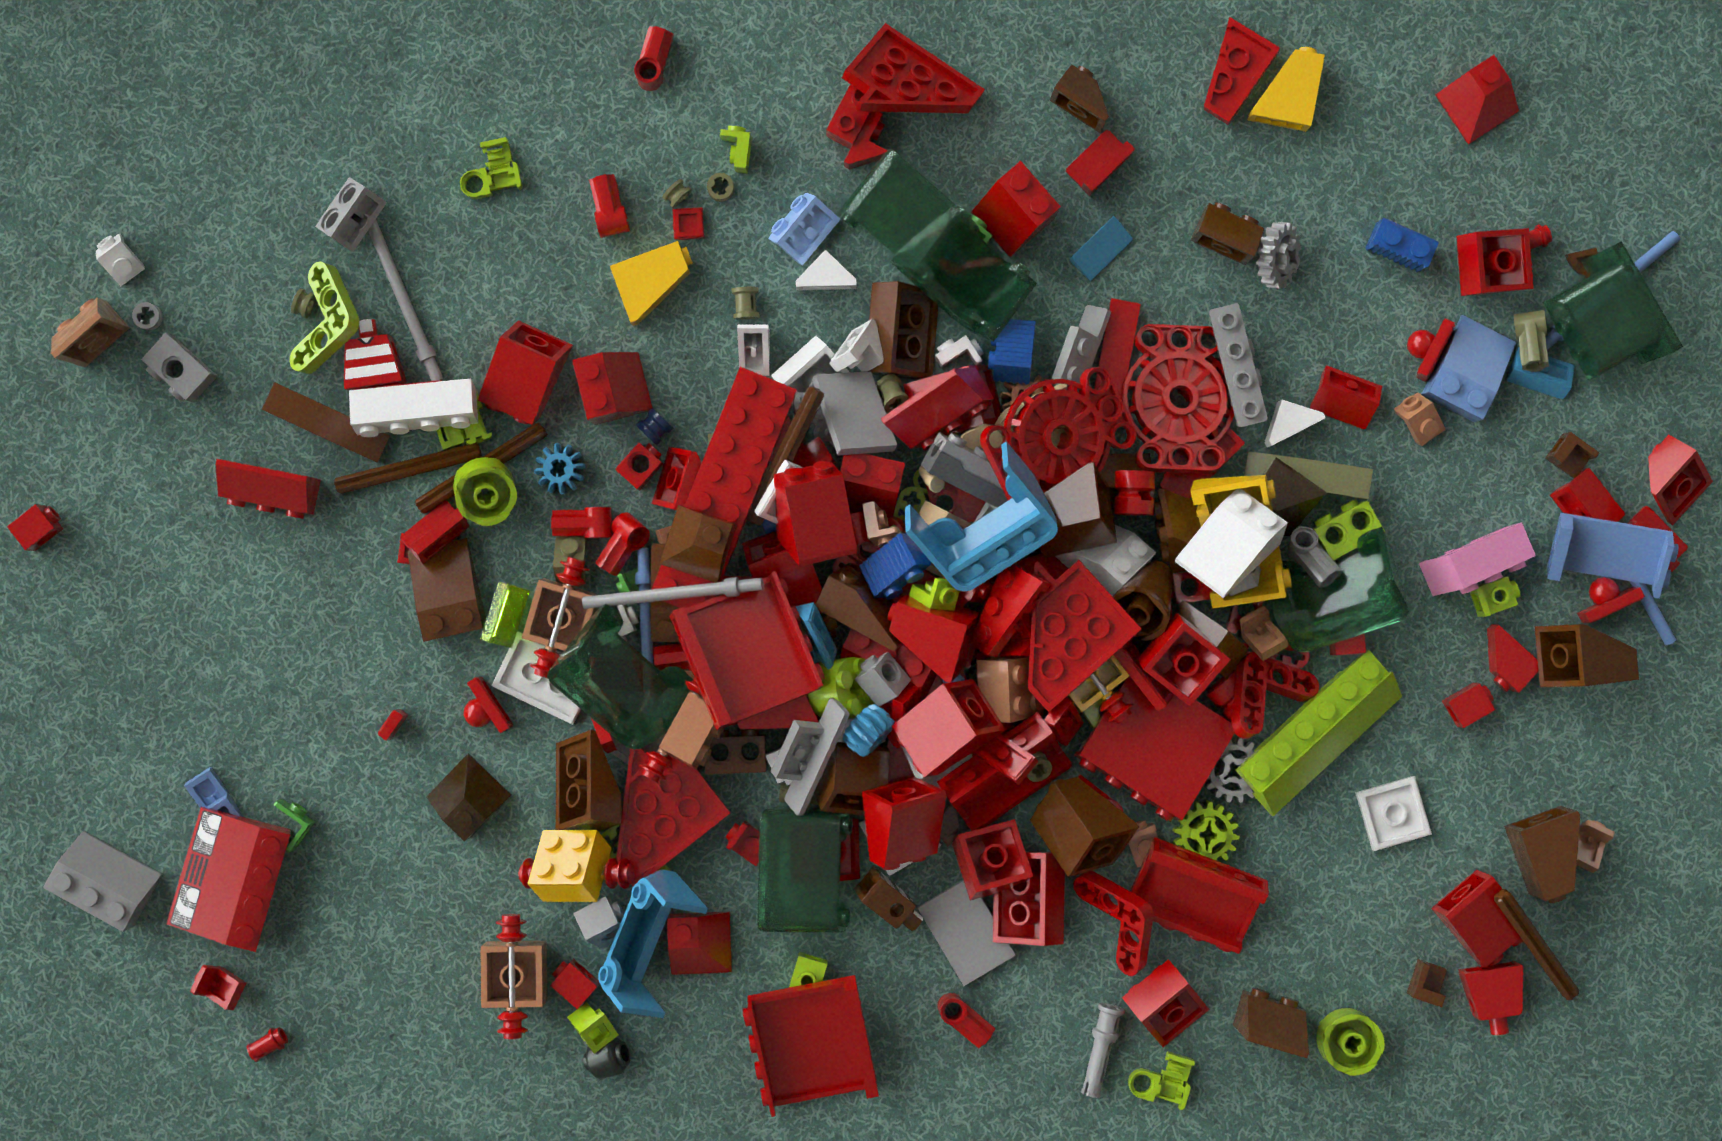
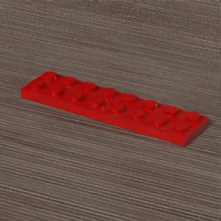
(735, 463)

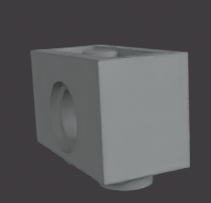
(162, 359)
(600, 921)

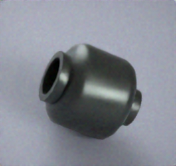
(609, 1060)

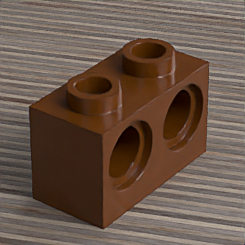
(736, 761)

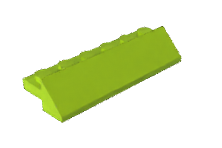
(1319, 731)

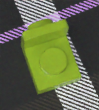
(741, 152)
(936, 594)

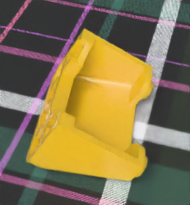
(1273, 579)

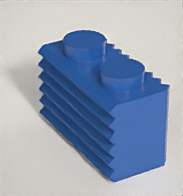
(1401, 245)
(1013, 352)
(894, 567)

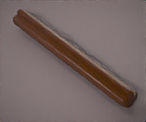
(790, 443)
(504, 453)
(407, 468)
(1536, 944)

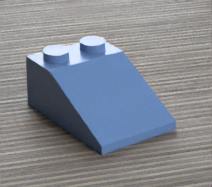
(1469, 370)

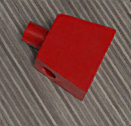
(1494, 993)

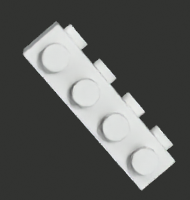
(413, 407)

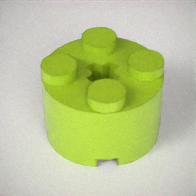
(482, 474)
(842, 686)
(1365, 1049)

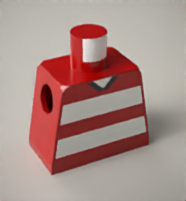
(371, 360)

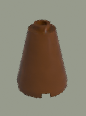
(1148, 598)

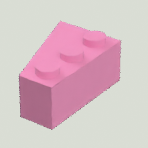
(1478, 561)

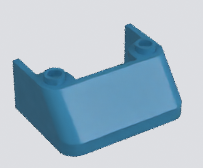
(994, 541)
(637, 938)

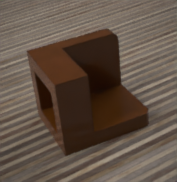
(1571, 454)
(1427, 983)

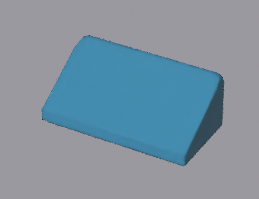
(1101, 248)
(1552, 380)
(818, 633)

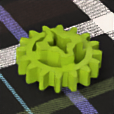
(1207, 819)

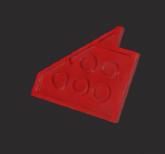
(908, 78)
(1073, 632)
(664, 815)

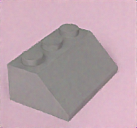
(103, 881)

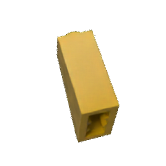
(1292, 93)
(650, 278)

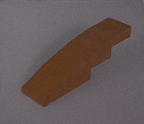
(322, 421)

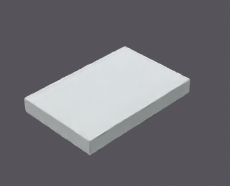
(519, 680)

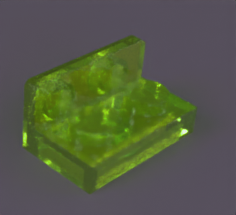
(505, 614)

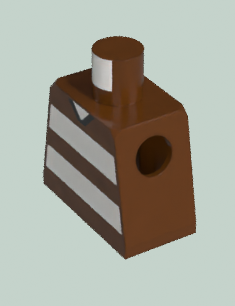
(881, 893)

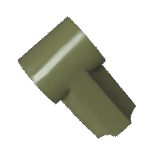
(1532, 334)

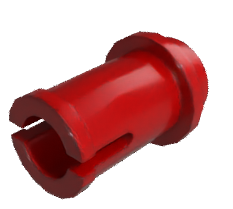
(1540, 236)
(267, 1044)

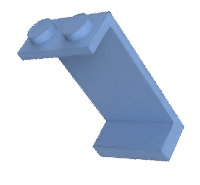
(1612, 551)

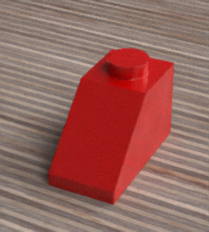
(1509, 660)

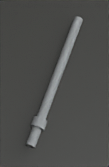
(425, 351)
(729, 587)

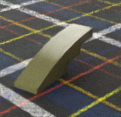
(1331, 477)

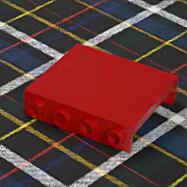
(747, 652)
(1155, 753)
(810, 1042)

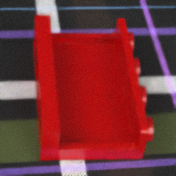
(986, 794)
(1199, 895)

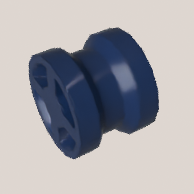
(654, 426)

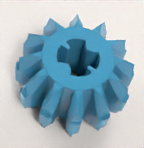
(570, 470)
(868, 730)

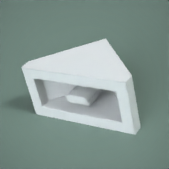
(825, 274)
(754, 348)
(1289, 420)

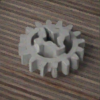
(1278, 255)
(1222, 777)

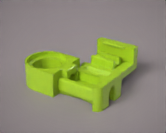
(499, 170)
(457, 435)
(1171, 1084)

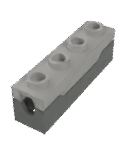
(964, 468)

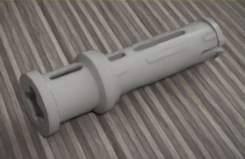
(1105, 1035)

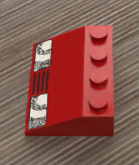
(228, 878)

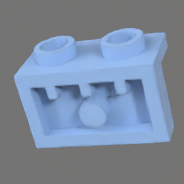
(803, 227)

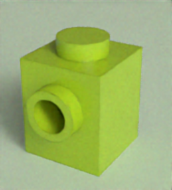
(808, 970)

